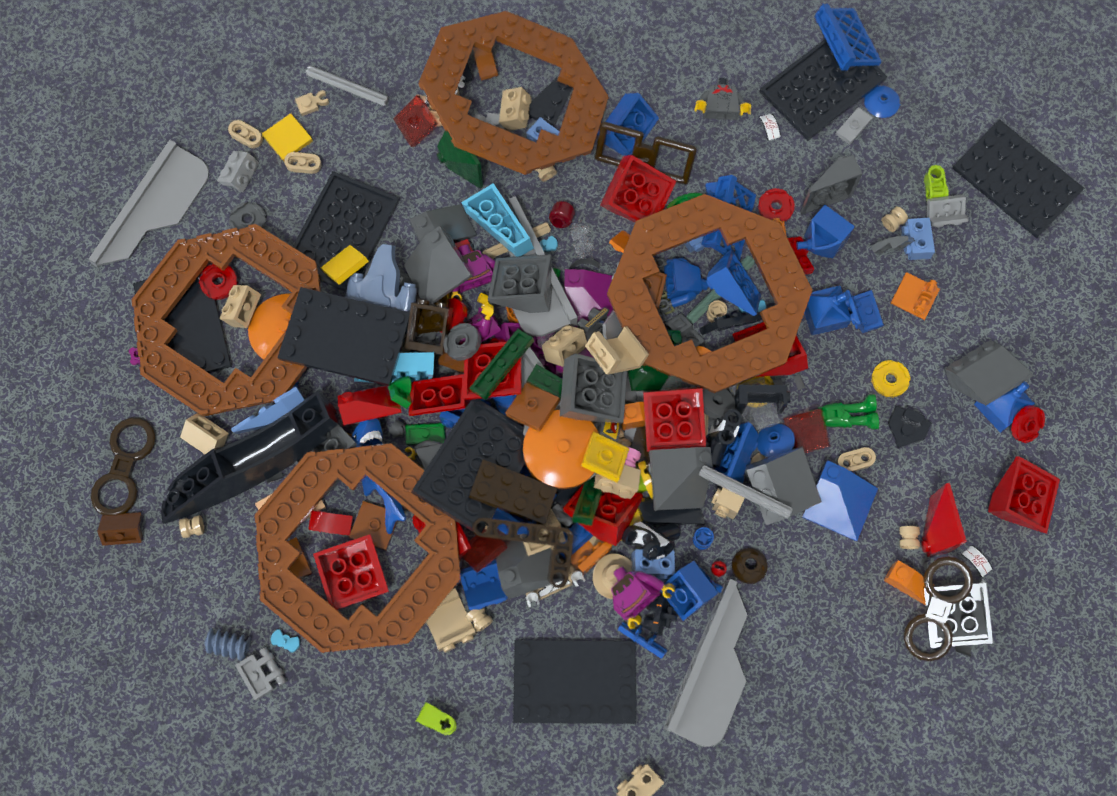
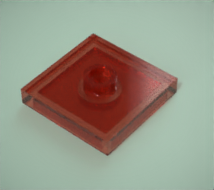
(415, 121)
(809, 430)
(483, 551)

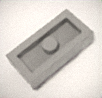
(854, 126)

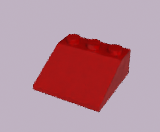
(637, 190)

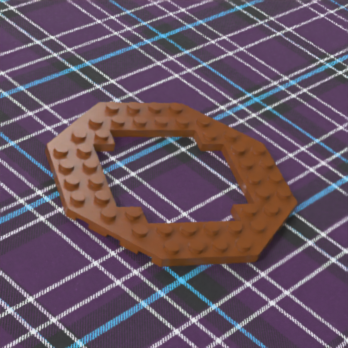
(495, 144)
(774, 260)
(171, 281)
(306, 609)

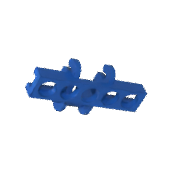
(648, 644)

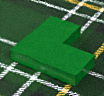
(419, 433)

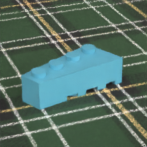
(497, 218)
(415, 365)

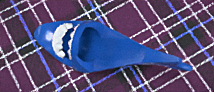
(370, 434)

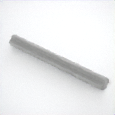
(347, 85)
(745, 491)

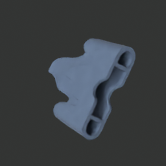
(382, 283)

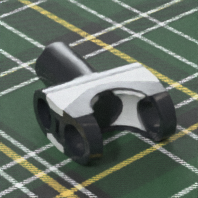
(722, 434)
(656, 542)

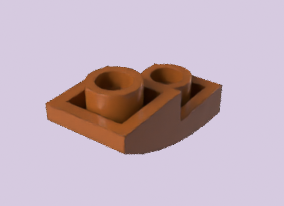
(485, 63)

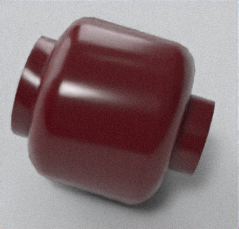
(561, 214)

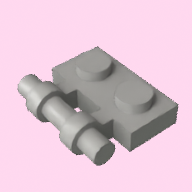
(255, 677)

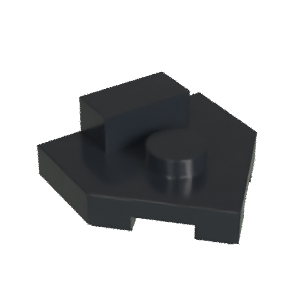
(908, 426)

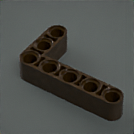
(532, 537)

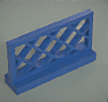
(839, 40)
(724, 192)

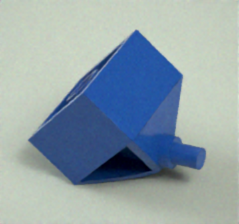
(826, 233)
(827, 310)
(1005, 408)
(692, 590)

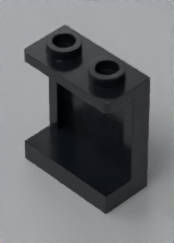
(762, 394)

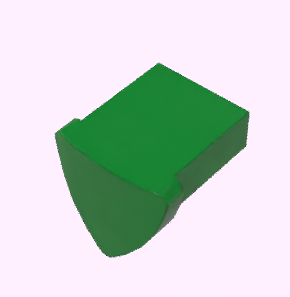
(400, 391)

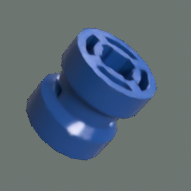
(704, 535)

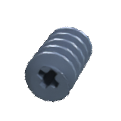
(227, 646)

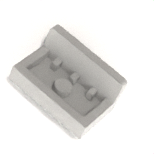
(238, 170)
(947, 210)

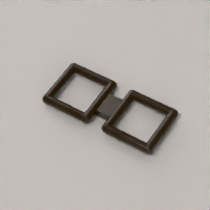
(645, 152)

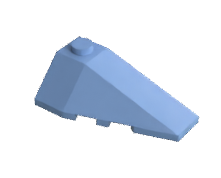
(269, 414)

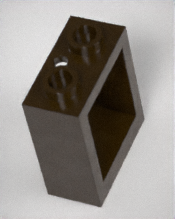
(411, 342)

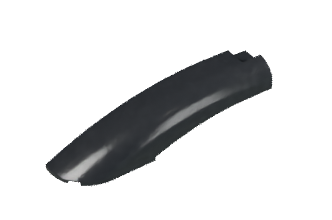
(250, 460)

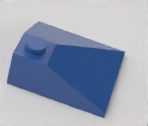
(734, 283)
(843, 501)

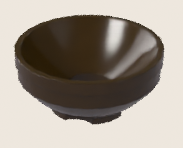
(740, 570)

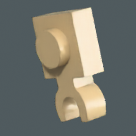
(308, 103)

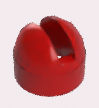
(718, 572)

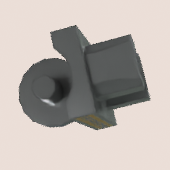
(595, 324)

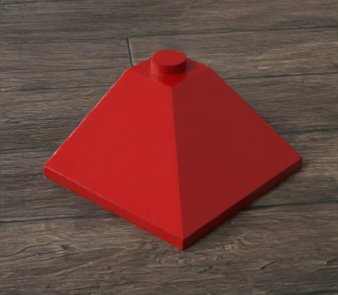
(796, 360)
(479, 361)
(366, 405)
(674, 418)
(1025, 496)
(612, 515)
(942, 525)
(351, 572)

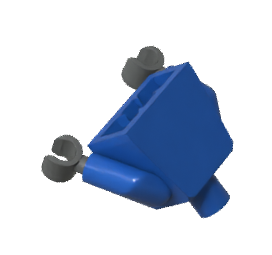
(682, 282)

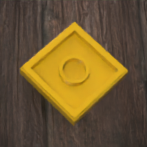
(287, 136)
(344, 264)
(605, 457)

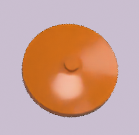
(268, 324)
(558, 451)

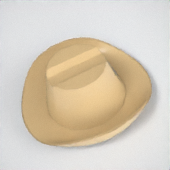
(603, 573)

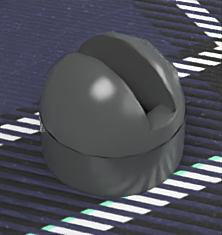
(397, 428)

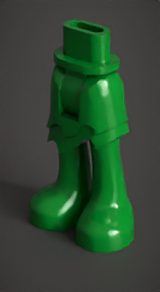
(838, 414)

